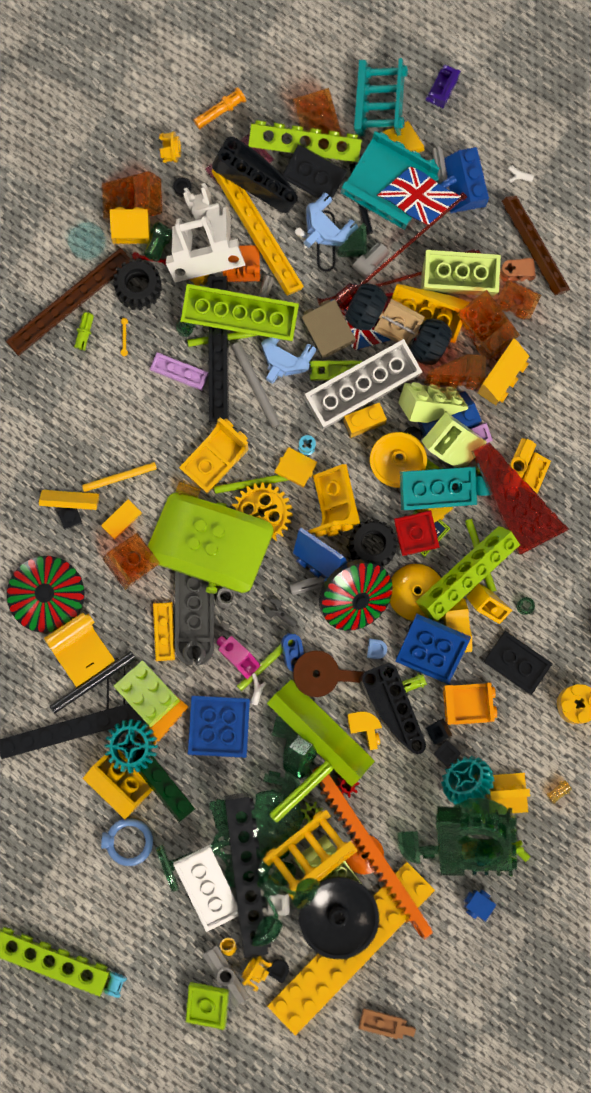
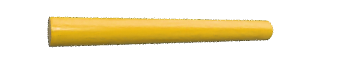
(120, 476)

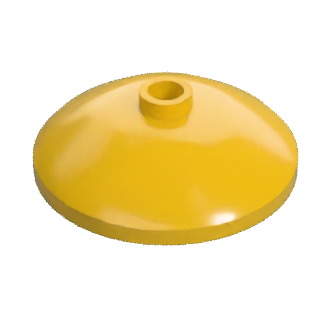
(386, 464)
(403, 595)

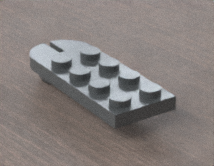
(193, 619)

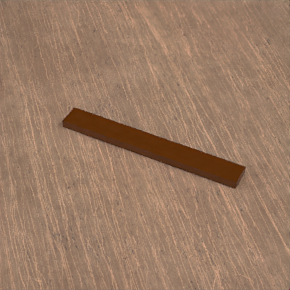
(67, 303)

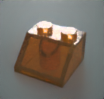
(130, 561)

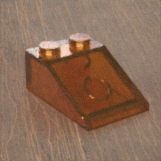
(317, 112)

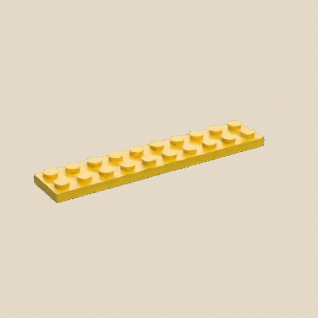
(326, 976)

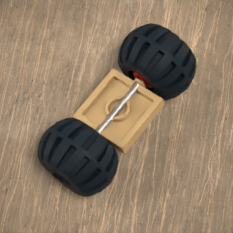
(398, 323)

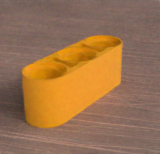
(168, 720)

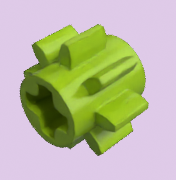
(310, 808)

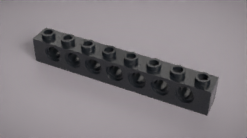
(234, 804)

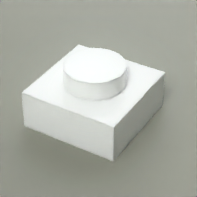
(281, 904)

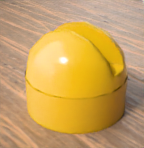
(228, 943)

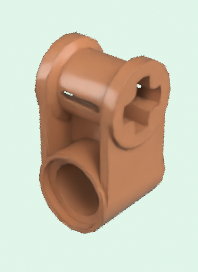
(520, 269)

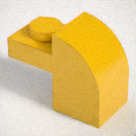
(365, 722)

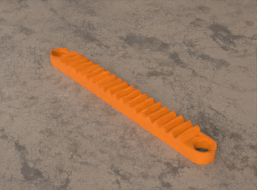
(374, 855)

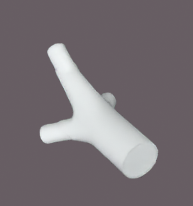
(520, 175)
(303, 235)
(257, 690)

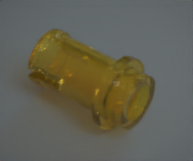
(187, 489)
(559, 791)

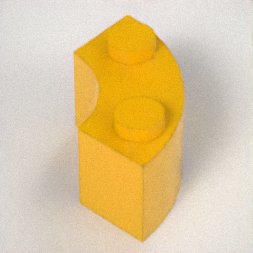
(458, 619)

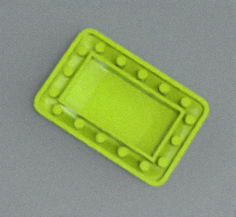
(210, 542)

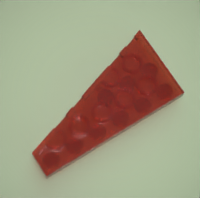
(516, 501)

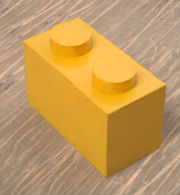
(364, 420)

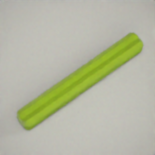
(301, 791)

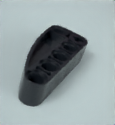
(254, 174)
(386, 704)

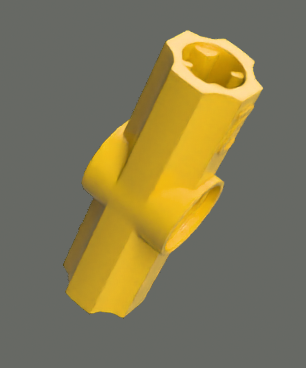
(523, 455)

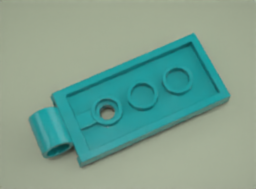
(434, 488)

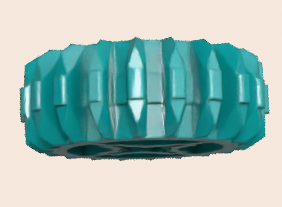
(131, 738)
(465, 776)

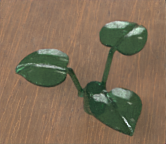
(271, 885)

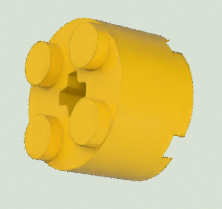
(567, 706)

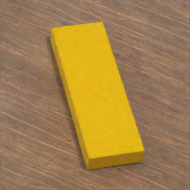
(69, 499)
(164, 631)

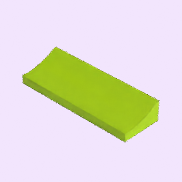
(239, 312)
(322, 731)

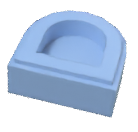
(376, 649)

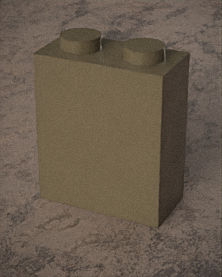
(328, 328)

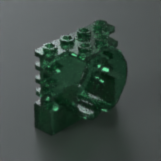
(464, 853)

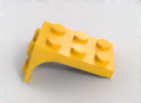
(215, 455)
(335, 501)

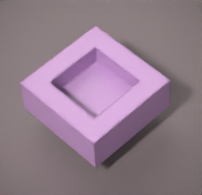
(483, 431)

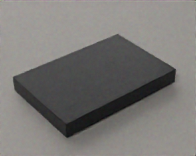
(313, 173)
(517, 663)

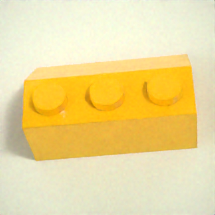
(504, 373)
(119, 789)

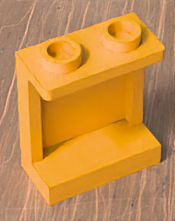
(469, 703)

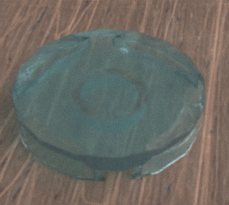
(88, 246)

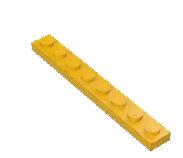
(261, 235)

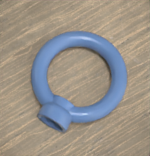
(108, 842)

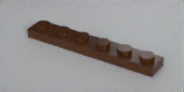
(535, 244)

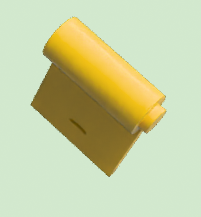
(77, 647)

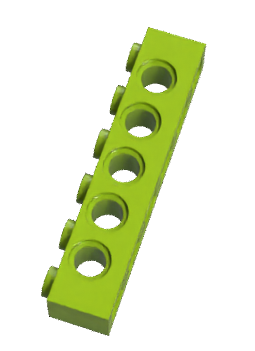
(351, 152)
(467, 573)
(38, 964)

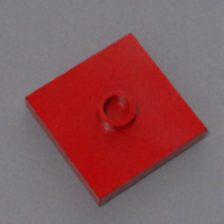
(416, 533)

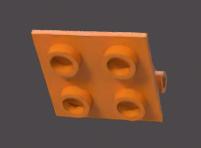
(250, 271)

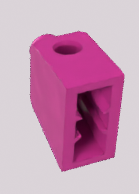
(237, 656)

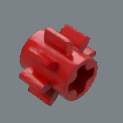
(344, 789)

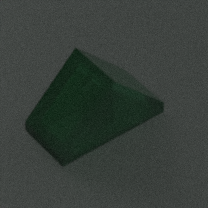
(355, 245)

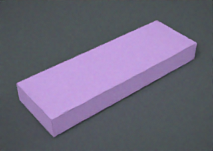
(179, 371)

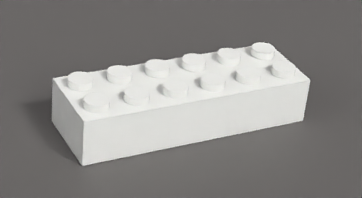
(362, 384)

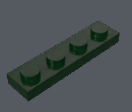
(165, 789)

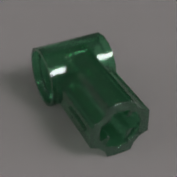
(160, 237)

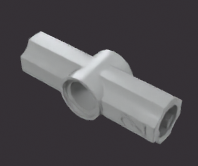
(218, 963)

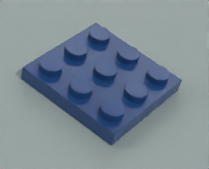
(432, 649)
(218, 726)

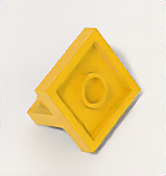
(510, 791)

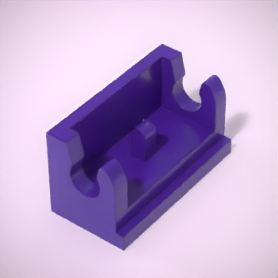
(443, 86)

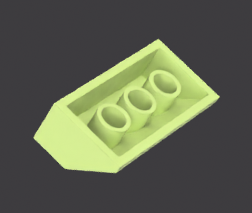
(460, 272)

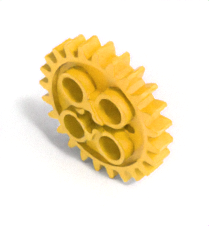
(254, 498)

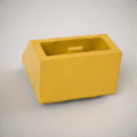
(130, 225)

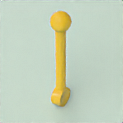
(124, 352)

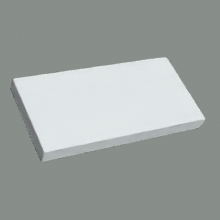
(207, 888)

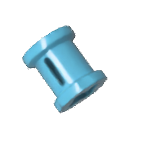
(307, 439)
(115, 984)

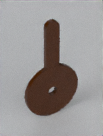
(328, 676)

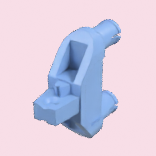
(322, 228)
(284, 363)

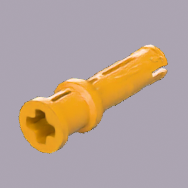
(226, 104)

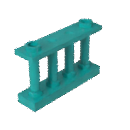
(364, 89)

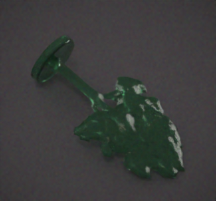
(269, 834)

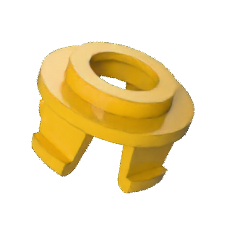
(171, 147)
(255, 972)

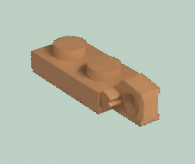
(384, 1024)

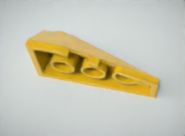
(432, 305)

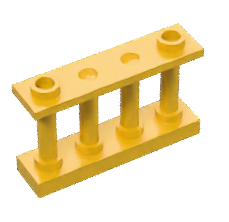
(328, 862)

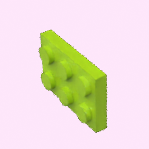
(146, 693)

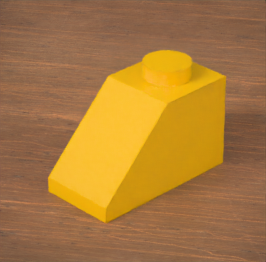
(488, 603)

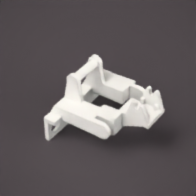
(218, 229)

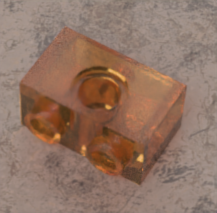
(527, 297)

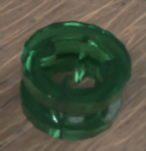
(530, 609)

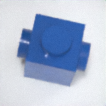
(479, 904)

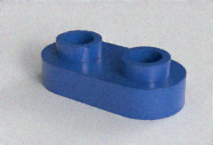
(293, 651)

